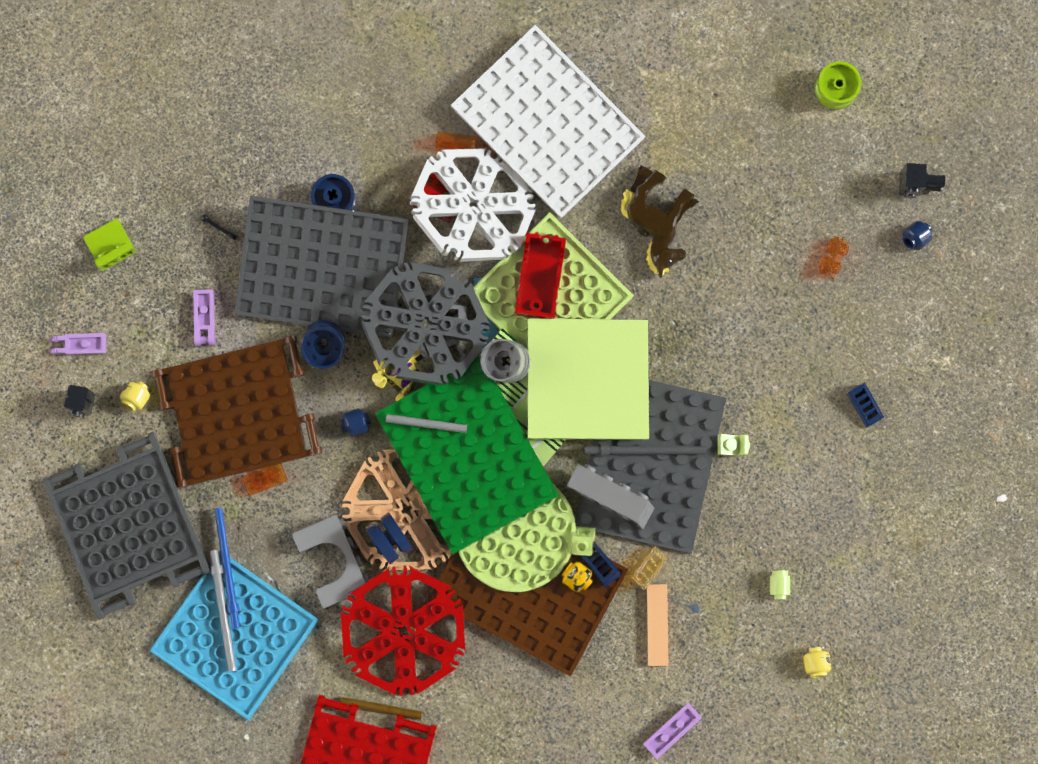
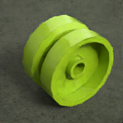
(835, 75)

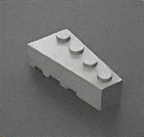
(610, 495)

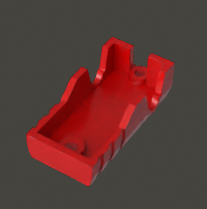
(540, 276)

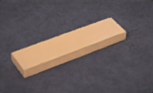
(657, 625)

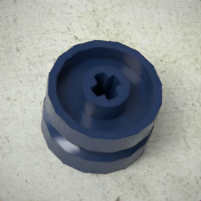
(330, 186)
(389, 538)

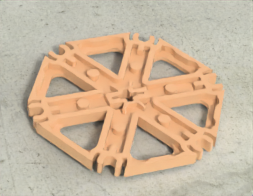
(374, 509)

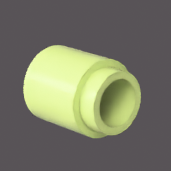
(780, 584)

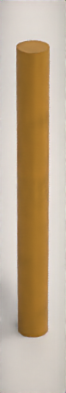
(383, 708)

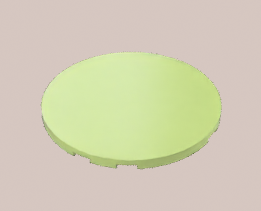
(526, 550)

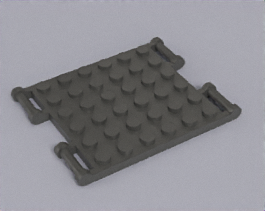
(126, 525)

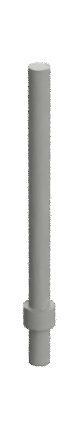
(216, 571)

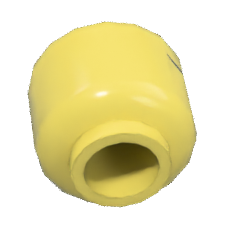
(134, 396)
(817, 662)

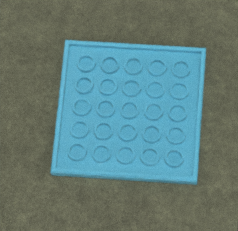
(262, 647)

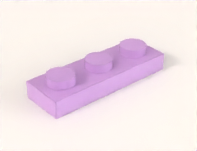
(672, 730)

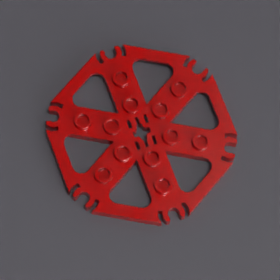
(418, 619)

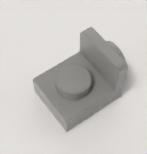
(460, 309)

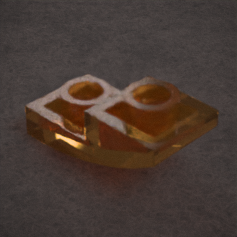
(264, 479)

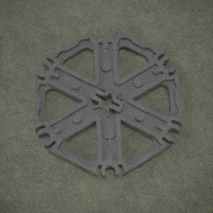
(416, 334)

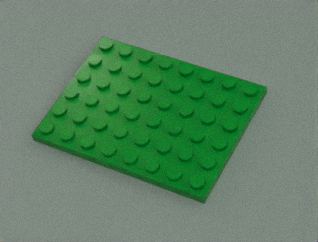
(474, 477)

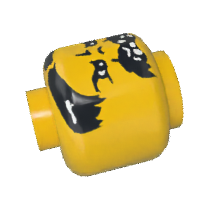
(577, 577)

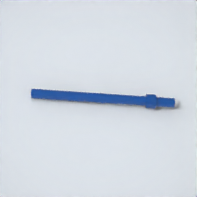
(232, 607)

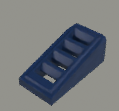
(871, 401)
(615, 574)

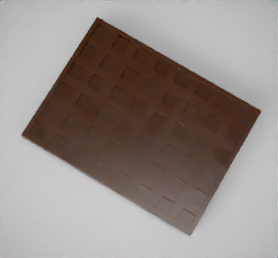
(544, 621)

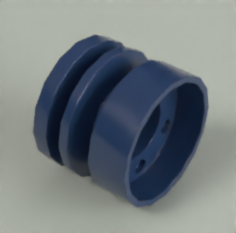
(323, 355)

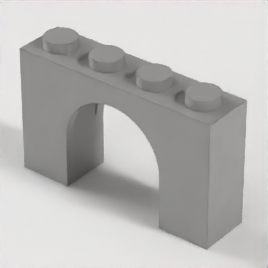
(332, 532)

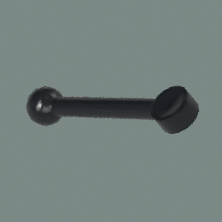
(205, 218)

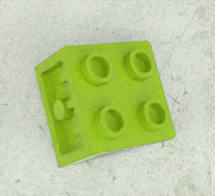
(109, 244)

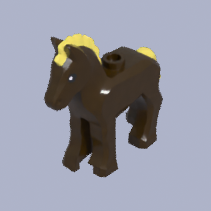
(654, 221)

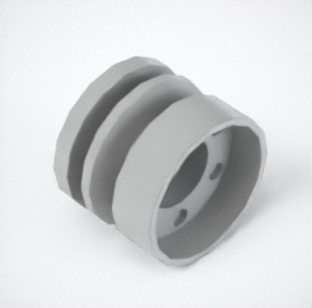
(495, 364)

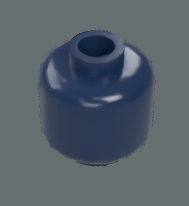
(917, 235)
(355, 422)

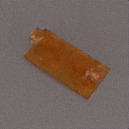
(451, 141)
(832, 265)

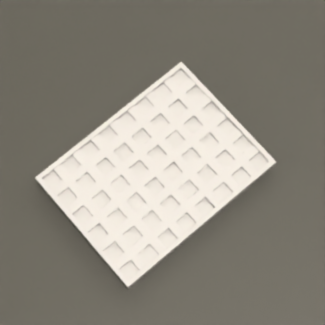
(548, 121)

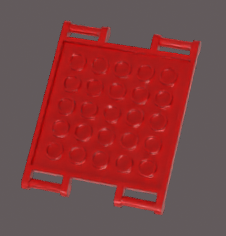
(348, 741)

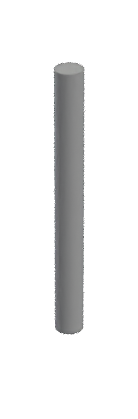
(426, 423)

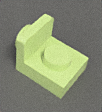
(733, 445)
(583, 541)

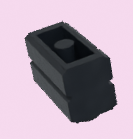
(79, 401)

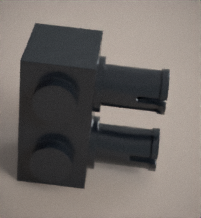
(916, 179)

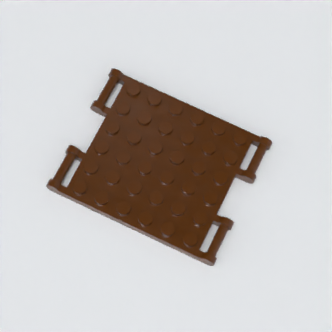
(236, 412)

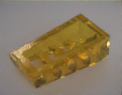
(643, 562)

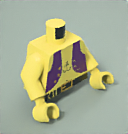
(383, 376)

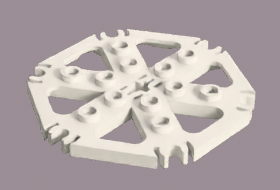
(467, 217)

